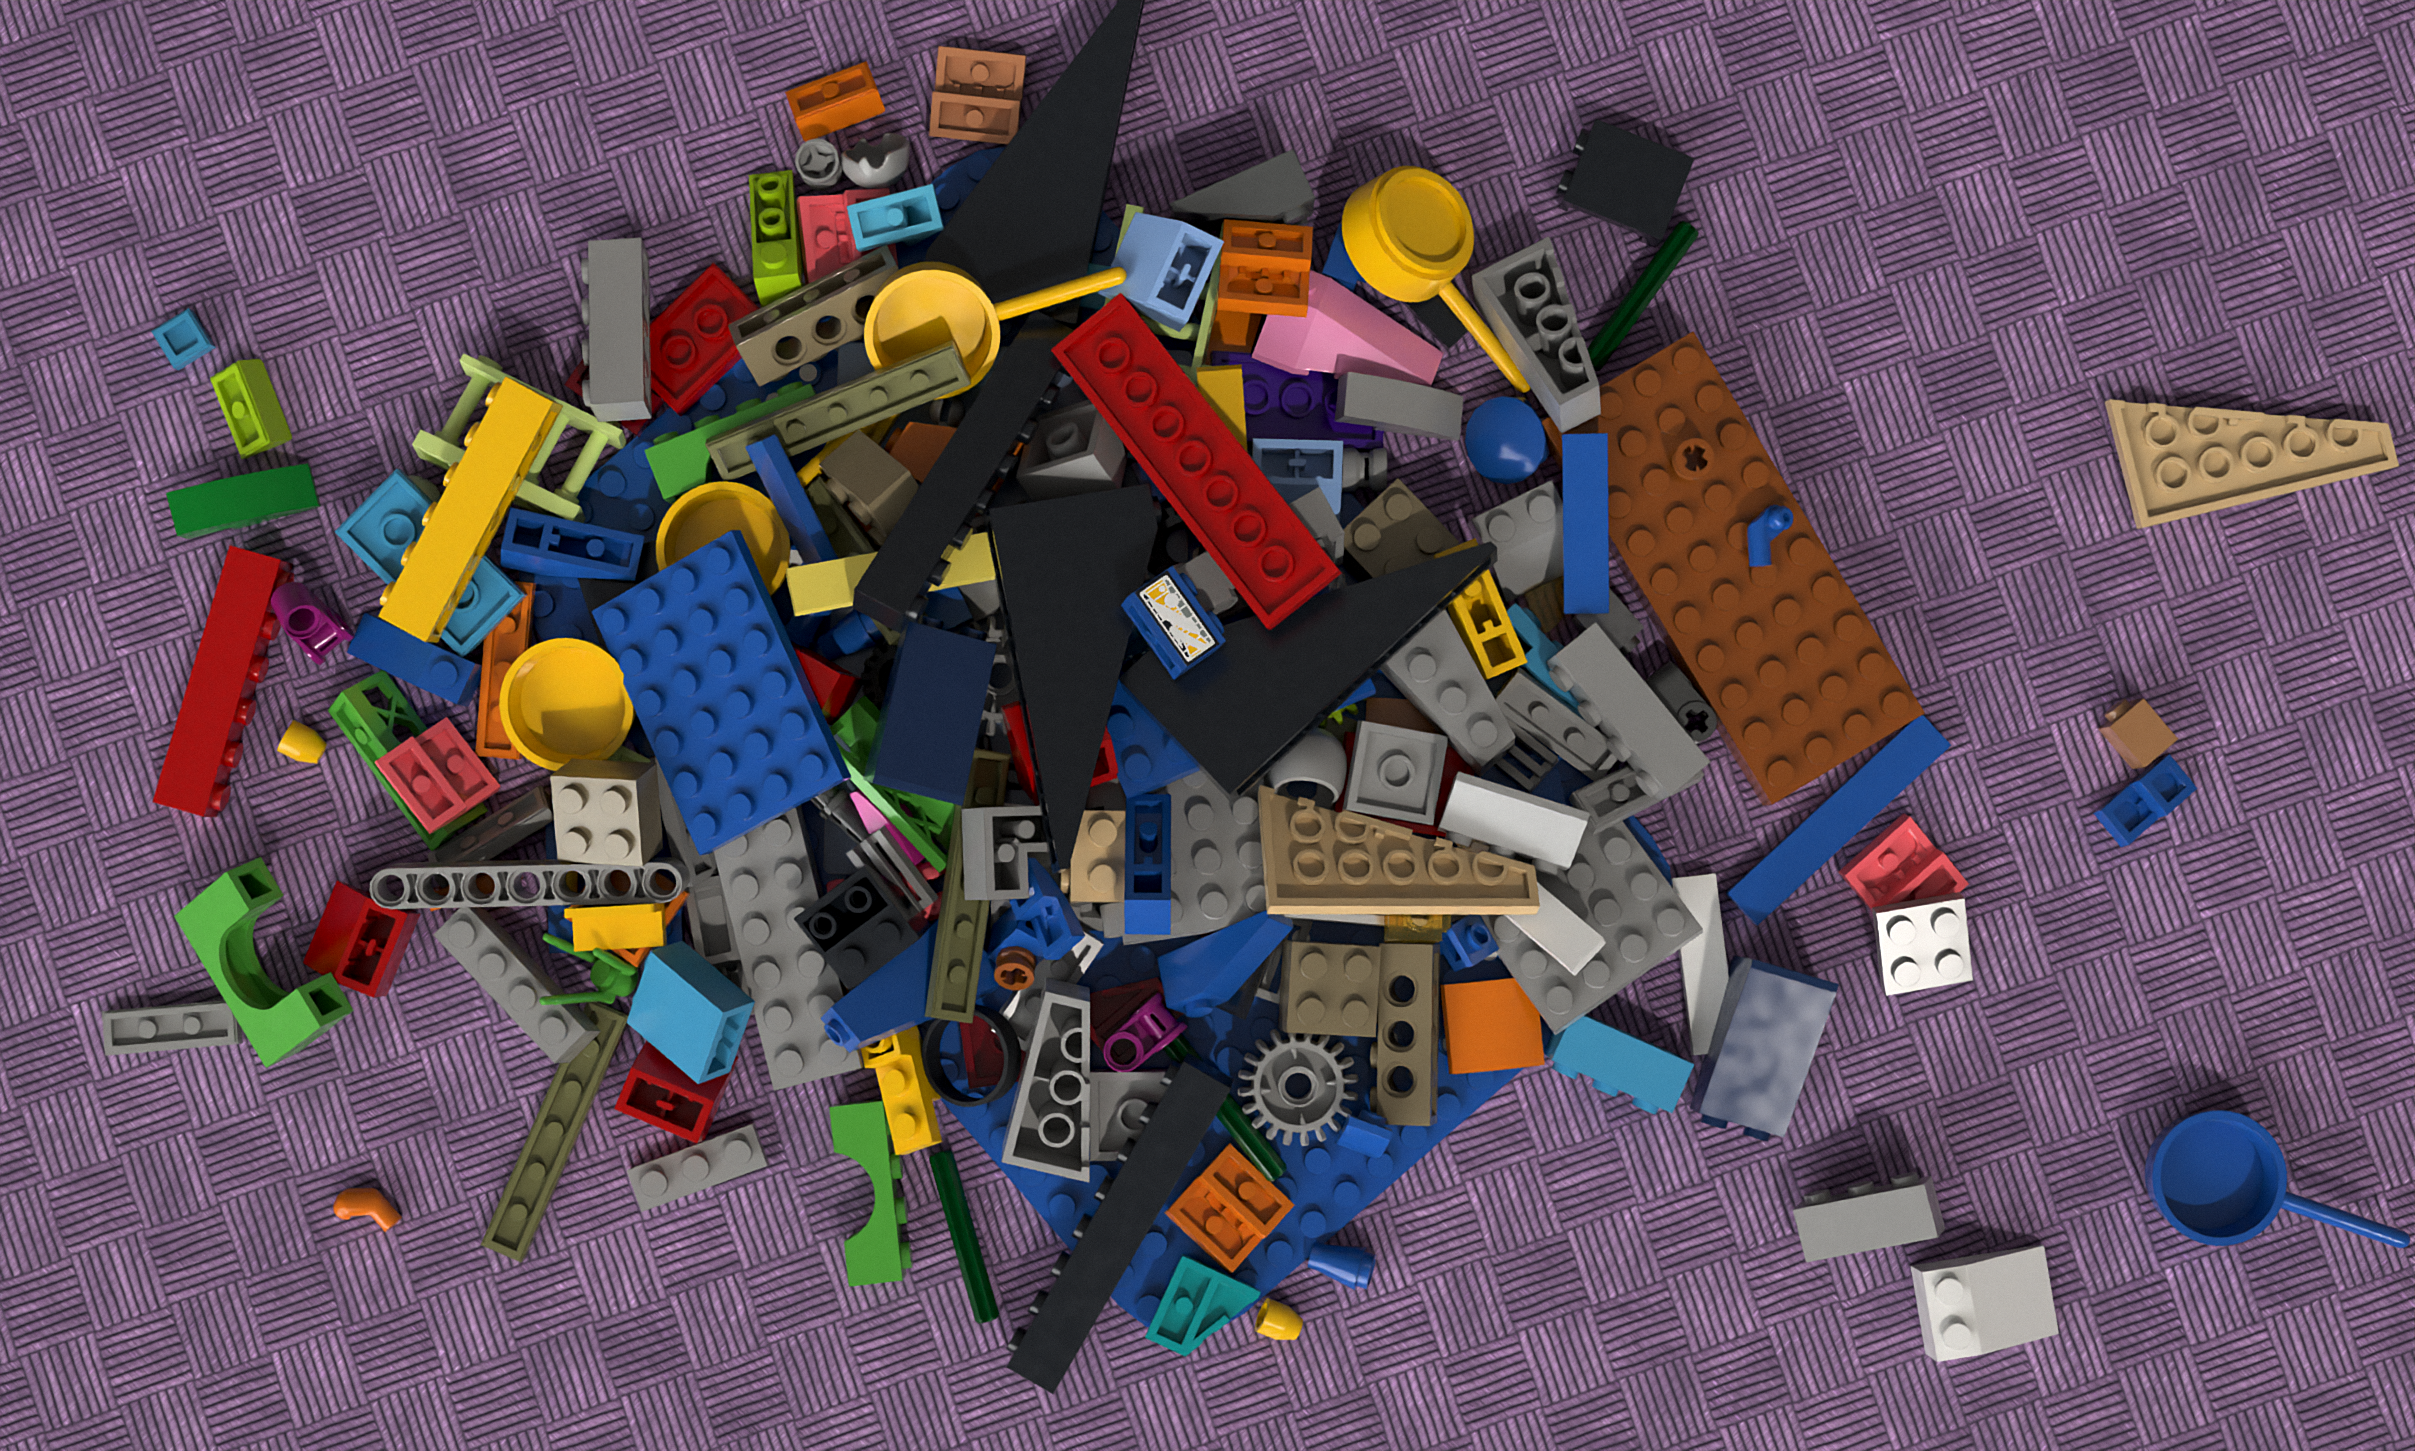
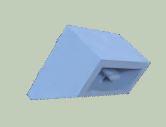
(1164, 267)
(1302, 466)

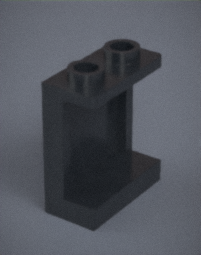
(1625, 180)

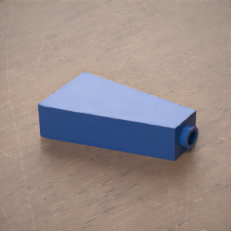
(893, 997)

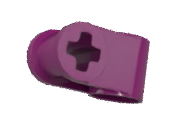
(314, 625)
(1144, 1033)

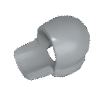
(1314, 759)

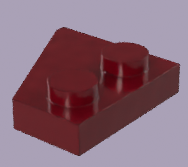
(1112, 1008)

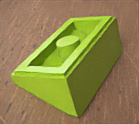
(251, 407)

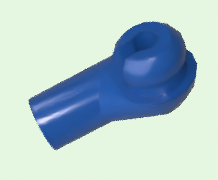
(1763, 530)

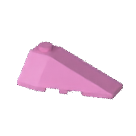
(1344, 337)

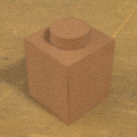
(2136, 732)

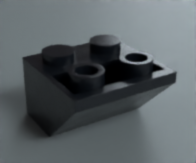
(862, 925)

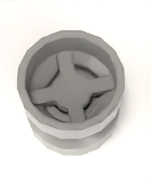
(817, 156)
(1354, 470)

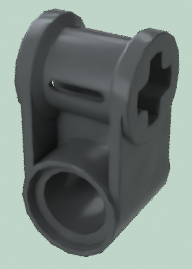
(1681, 698)

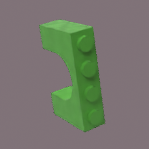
(221, 932)

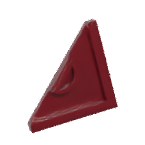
(983, 1054)

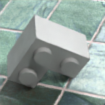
(997, 850)

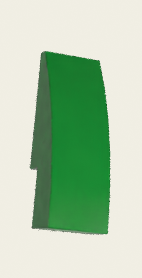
(242, 500)

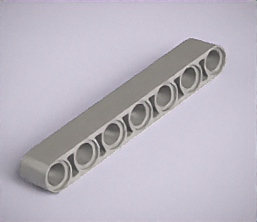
(508, 886)

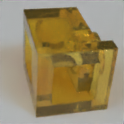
(1401, 928)

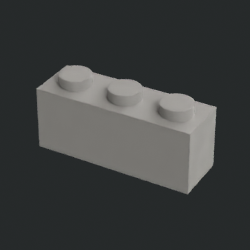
(1868, 1217)

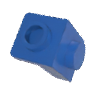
(1467, 942)

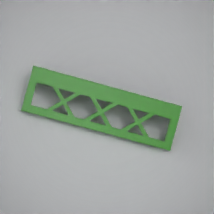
(374, 738)
(929, 815)

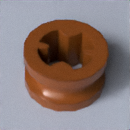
(1706, 457)
(1005, 971)

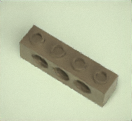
(798, 316)
(1420, 1102)

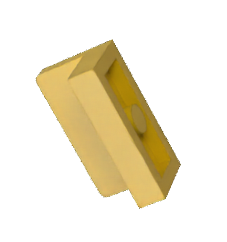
(617, 926)

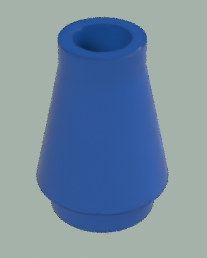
(849, 635)
(1345, 1264)

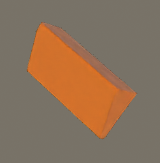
(835, 101)

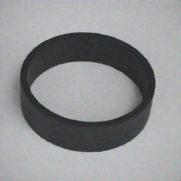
(937, 1077)

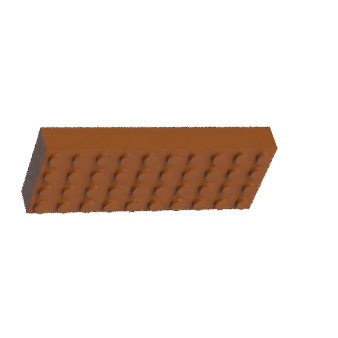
(1766, 647)

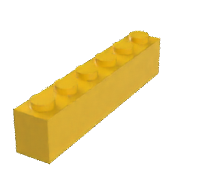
(470, 510)

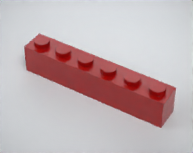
(223, 684)

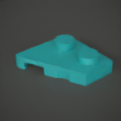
(1196, 1305)

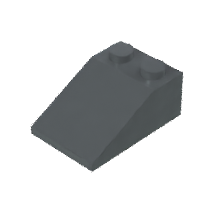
(1264, 193)

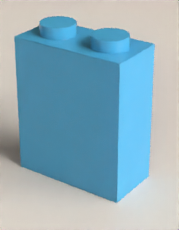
(690, 1011)

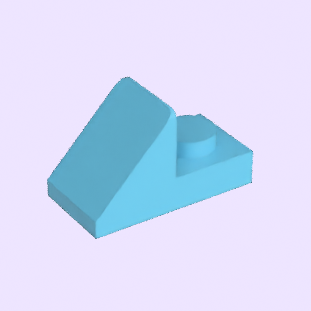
(896, 218)

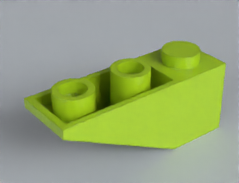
(775, 236)

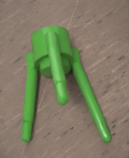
(609, 975)

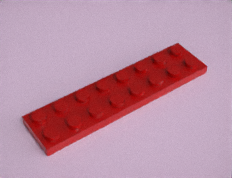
(1196, 461)

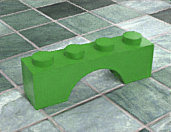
(685, 461)
(878, 1249)

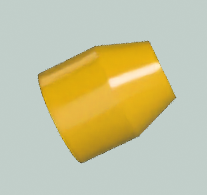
(302, 743)
(1278, 1321)

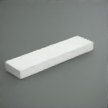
(1556, 928)
(1702, 959)

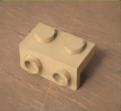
(1097, 859)

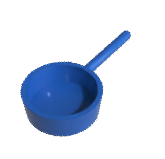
(2227, 1179)

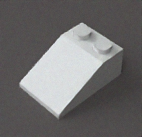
(1984, 1302)

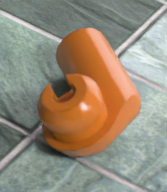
(366, 1202)

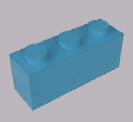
(1620, 1063)

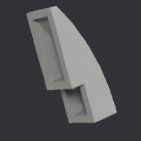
(1398, 406)
(714, 931)

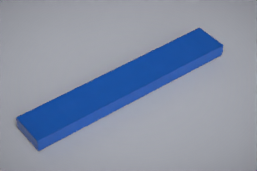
(1837, 819)

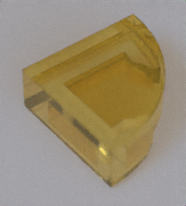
(1547, 603)

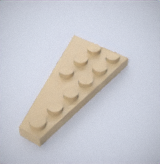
(2215, 459)
(1368, 866)

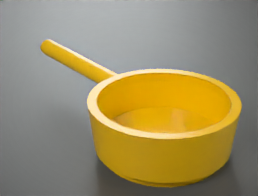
(1411, 240)
(943, 303)
(727, 506)
(564, 705)

